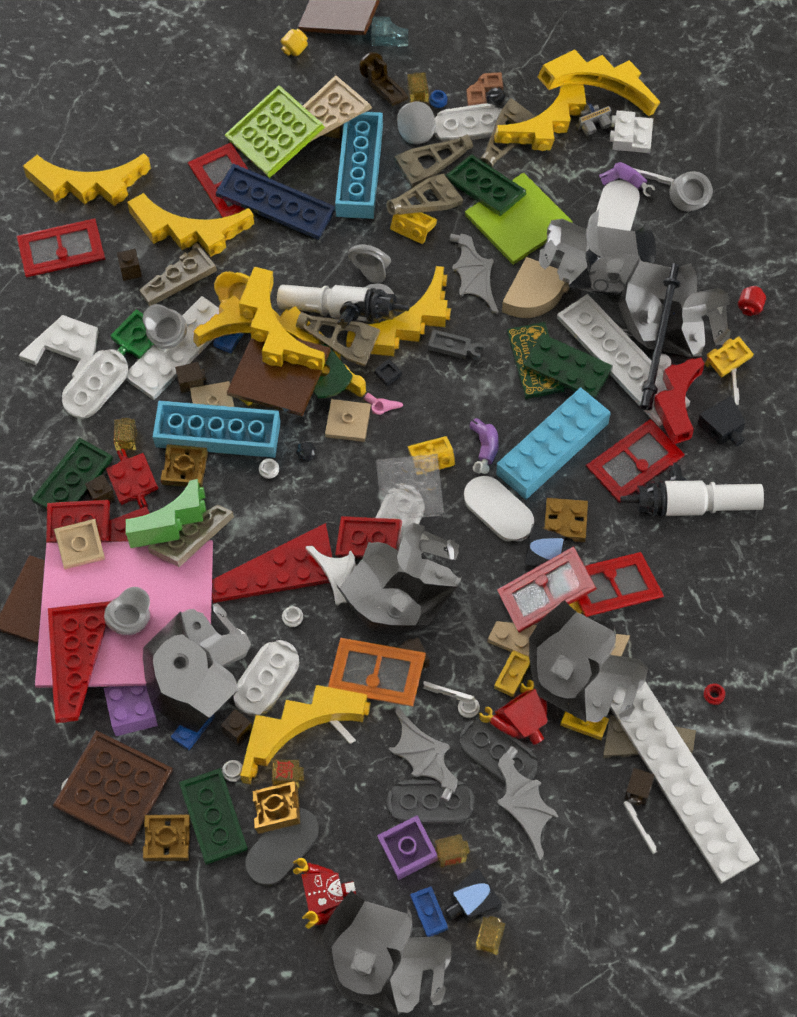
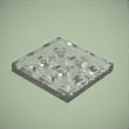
(410, 487)

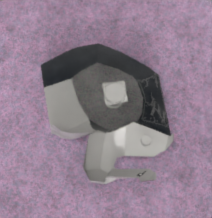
(597, 248)

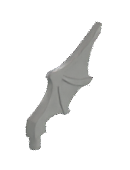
(474, 271)
(424, 755)
(524, 801)

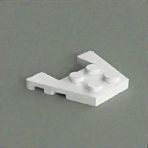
(66, 338)

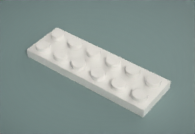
(157, 366)

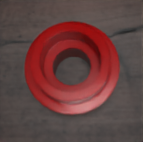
(716, 688)

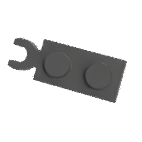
(453, 345)

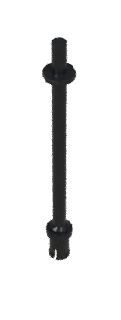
(650, 389)

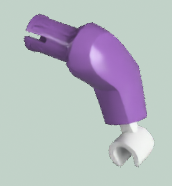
(625, 173)
(489, 441)

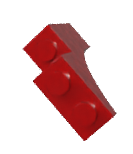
(671, 403)

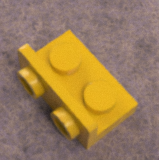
(413, 225)
(729, 356)
(438, 446)

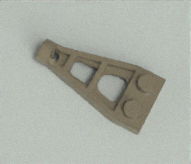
(514, 114)
(412, 168)
(440, 186)
(361, 346)

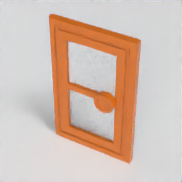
(378, 671)

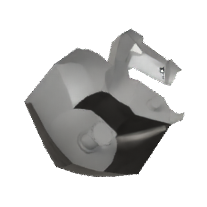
(643, 305)
(404, 602)
(188, 664)
(576, 667)
(378, 960)

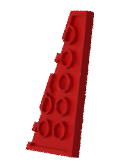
(277, 570)
(74, 647)

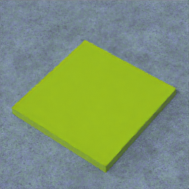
(274, 131)
(522, 226)

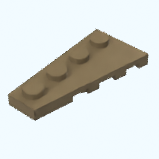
(182, 274)

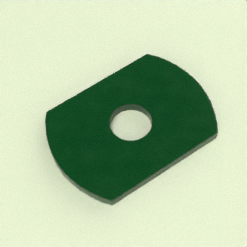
(336, 380)

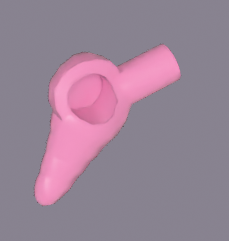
(381, 405)

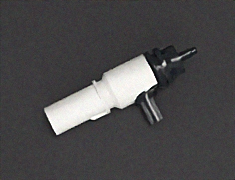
(341, 302)
(691, 498)

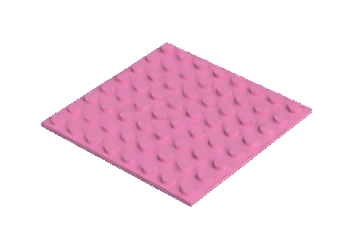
(168, 587)

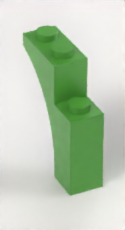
(168, 521)

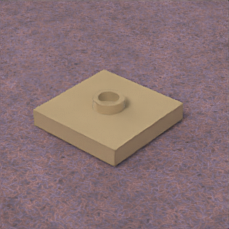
(212, 395)
(348, 420)
(79, 544)

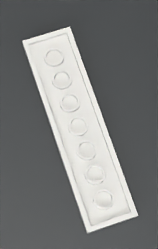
(612, 345)

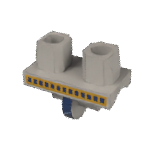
(593, 115)

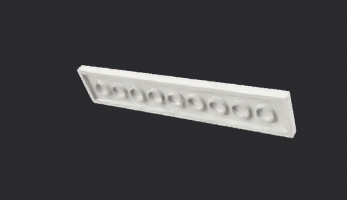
(685, 785)

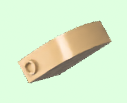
(534, 291)

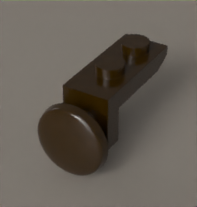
(375, 70)

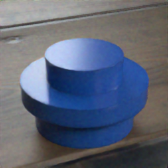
(438, 99)

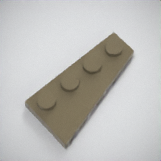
(192, 536)
(619, 744)

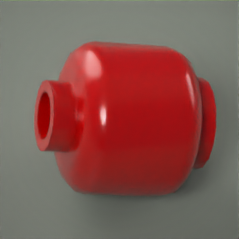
(751, 300)

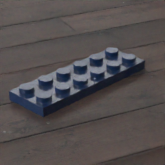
(275, 201)

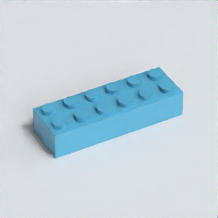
(359, 166)
(217, 428)
(553, 443)

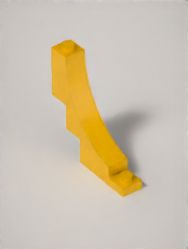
(271, 734)

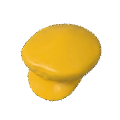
(230, 284)

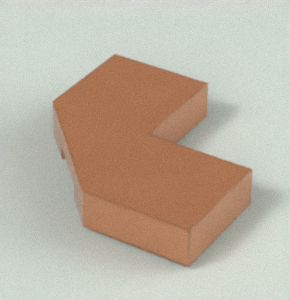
(476, 93)

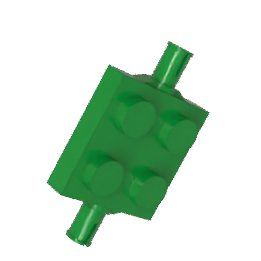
(132, 336)

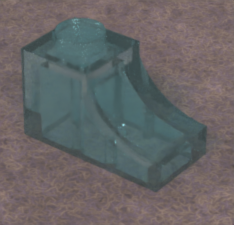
(388, 34)

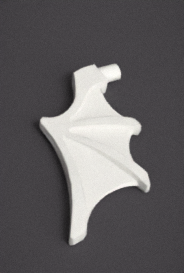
(336, 570)

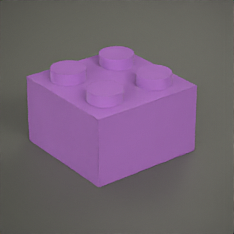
(129, 709)
(408, 847)

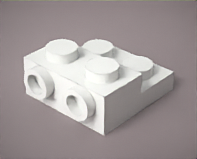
(631, 132)

